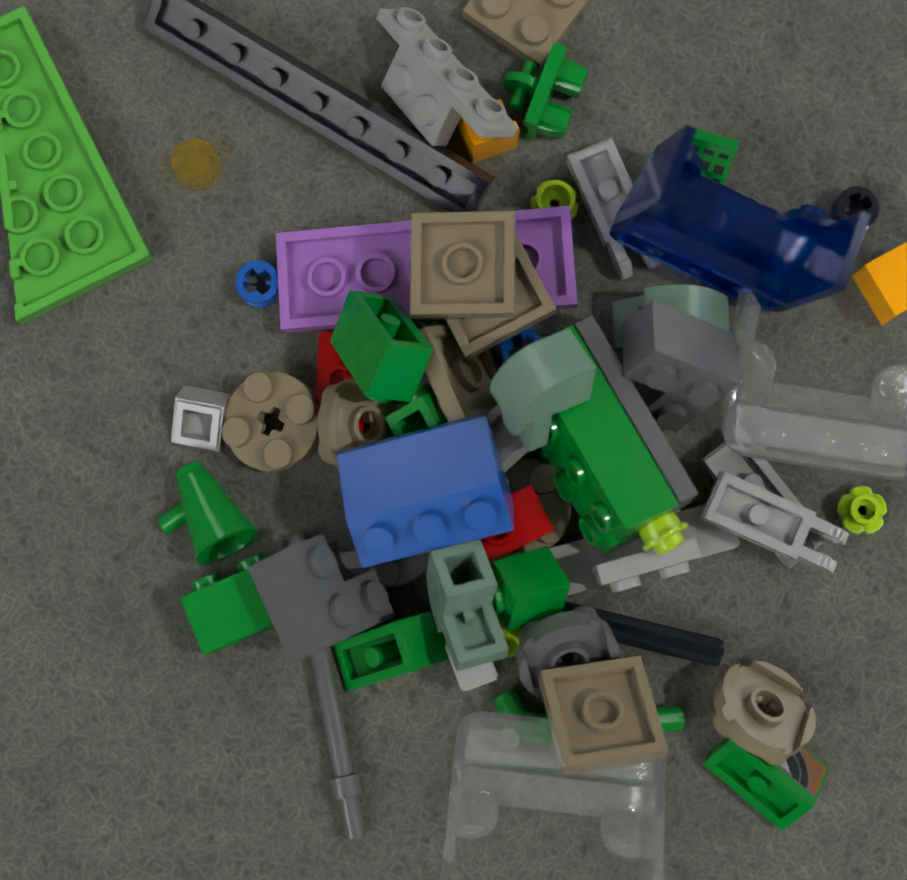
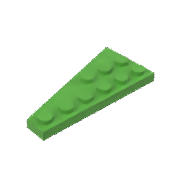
(55, 189)

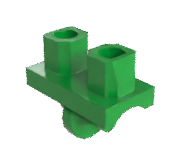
(558, 75)

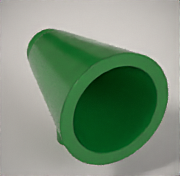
(212, 517)

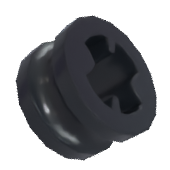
(860, 195)

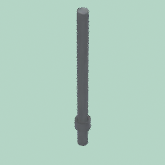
(345, 784)

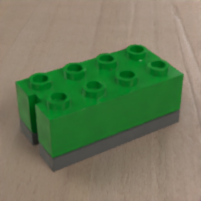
(613, 454)

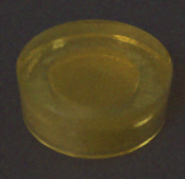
(196, 164)

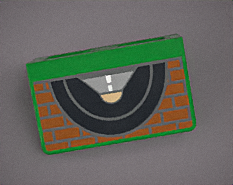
(776, 791)

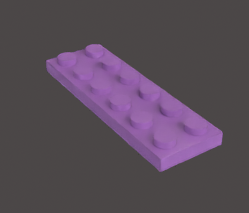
(324, 264)

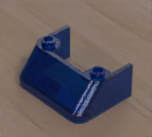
(731, 238)

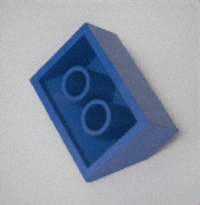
(425, 490)

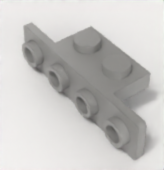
(434, 85)
(621, 568)

